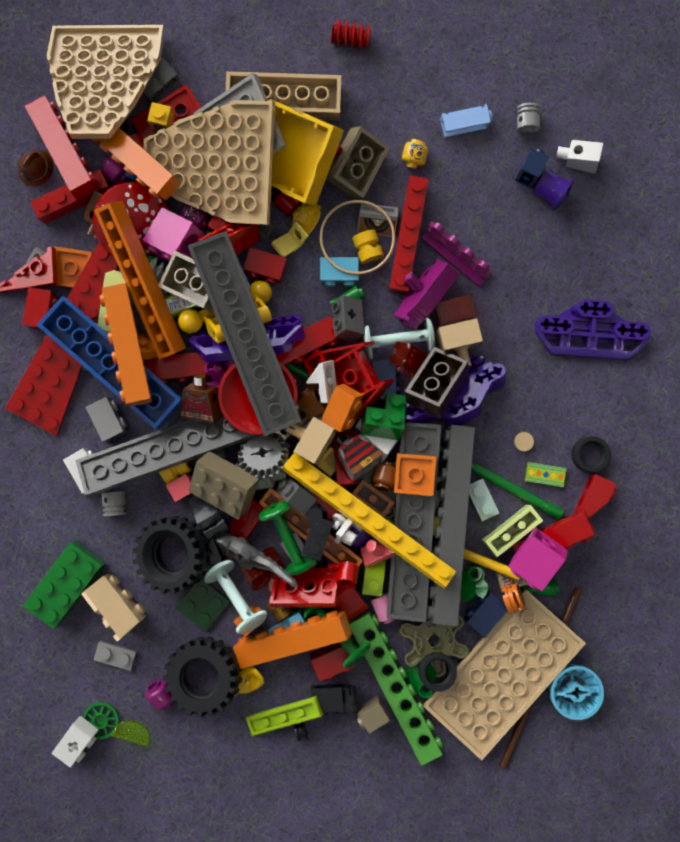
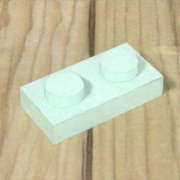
(482, 500)

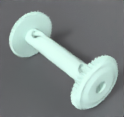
(406, 337)
(219, 574)

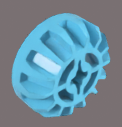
(585, 701)

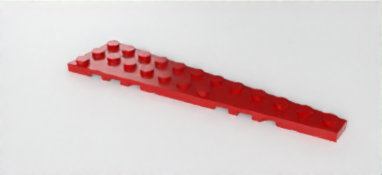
(53, 372)

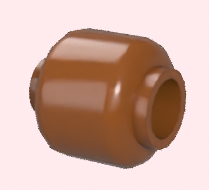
(384, 476)

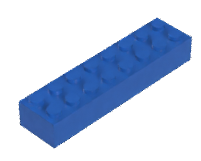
(92, 349)

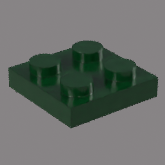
(203, 604)

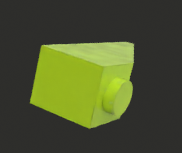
(374, 579)

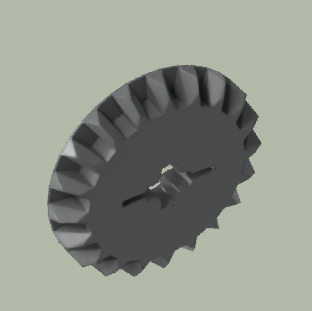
(268, 466)

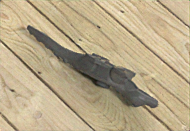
(249, 556)

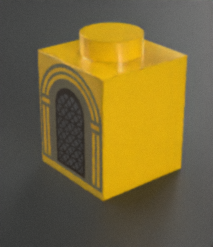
(160, 116)

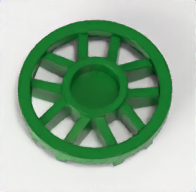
(101, 719)

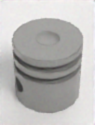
(528, 117)
(114, 503)

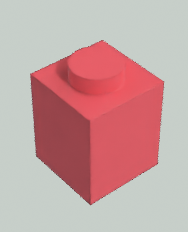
(180, 487)

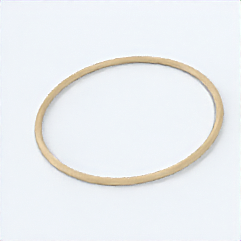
(365, 202)

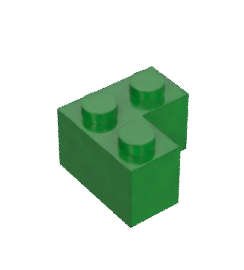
(387, 421)

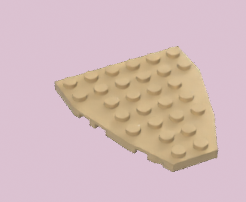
(101, 73)
(221, 160)

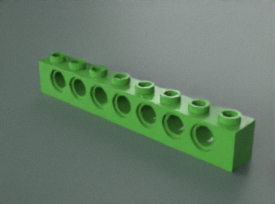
(424, 751)

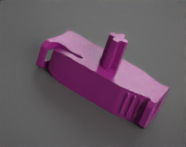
(425, 293)

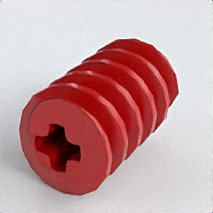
(350, 34)

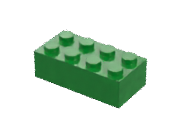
(64, 584)

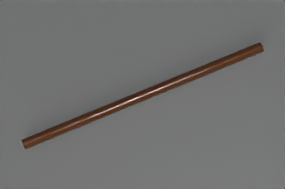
(522, 720)

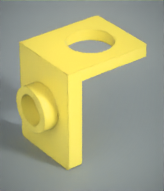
(290, 242)

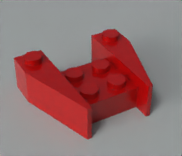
(352, 370)

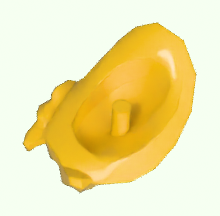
(307, 217)
(251, 680)

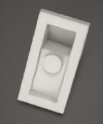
(325, 376)

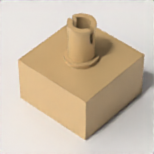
(459, 338)
(313, 440)

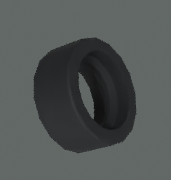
(606, 454)
(435, 686)

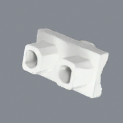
(344, 533)

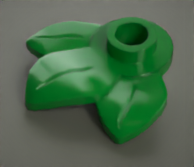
(471, 587)
(414, 679)

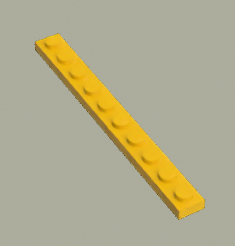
(369, 520)

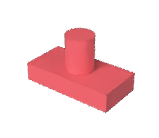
(375, 552)

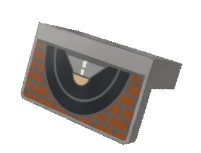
(372, 218)

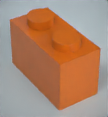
(342, 408)

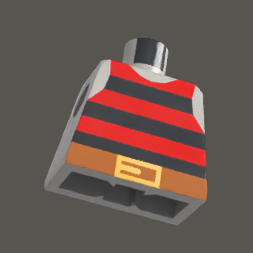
(357, 455)

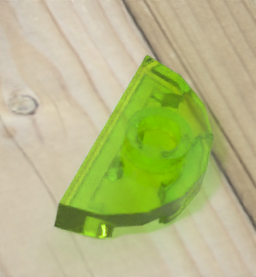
(131, 731)

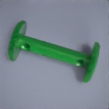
(299, 564)
(355, 653)

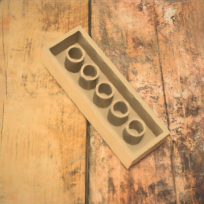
(307, 93)

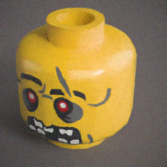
(415, 153)

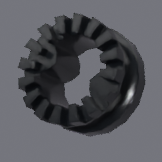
(300, 731)

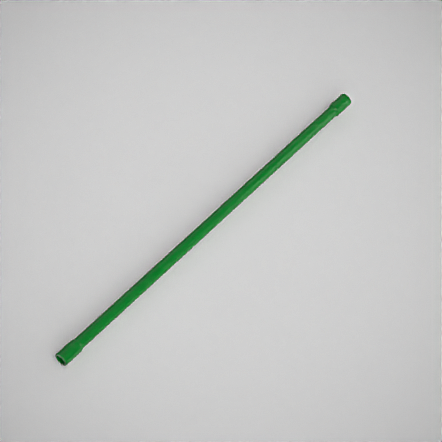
(546, 507)

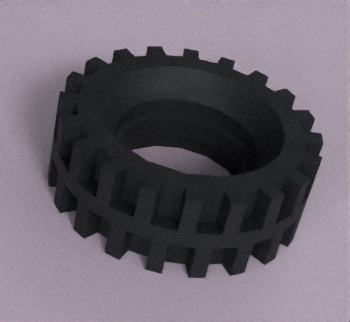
(150, 559)
(227, 672)

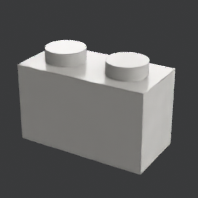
(106, 419)

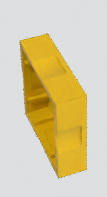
(308, 155)

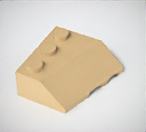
(115, 605)

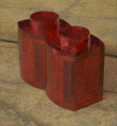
(258, 577)

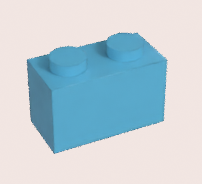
(331, 276)

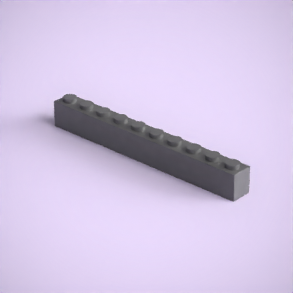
(452, 521)

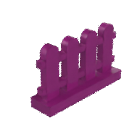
(455, 254)

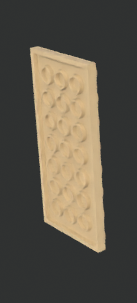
(504, 675)

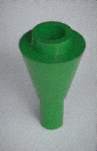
(353, 292)
(550, 589)

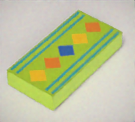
(545, 474)

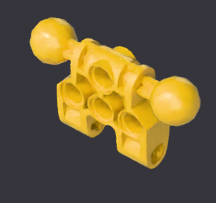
(192, 320)

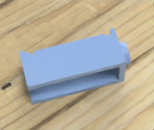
(466, 120)

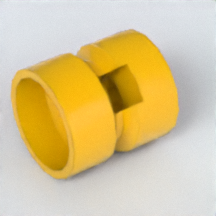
(368, 246)
(172, 473)

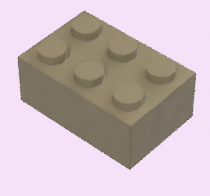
(357, 162)
(184, 281)
(223, 485)

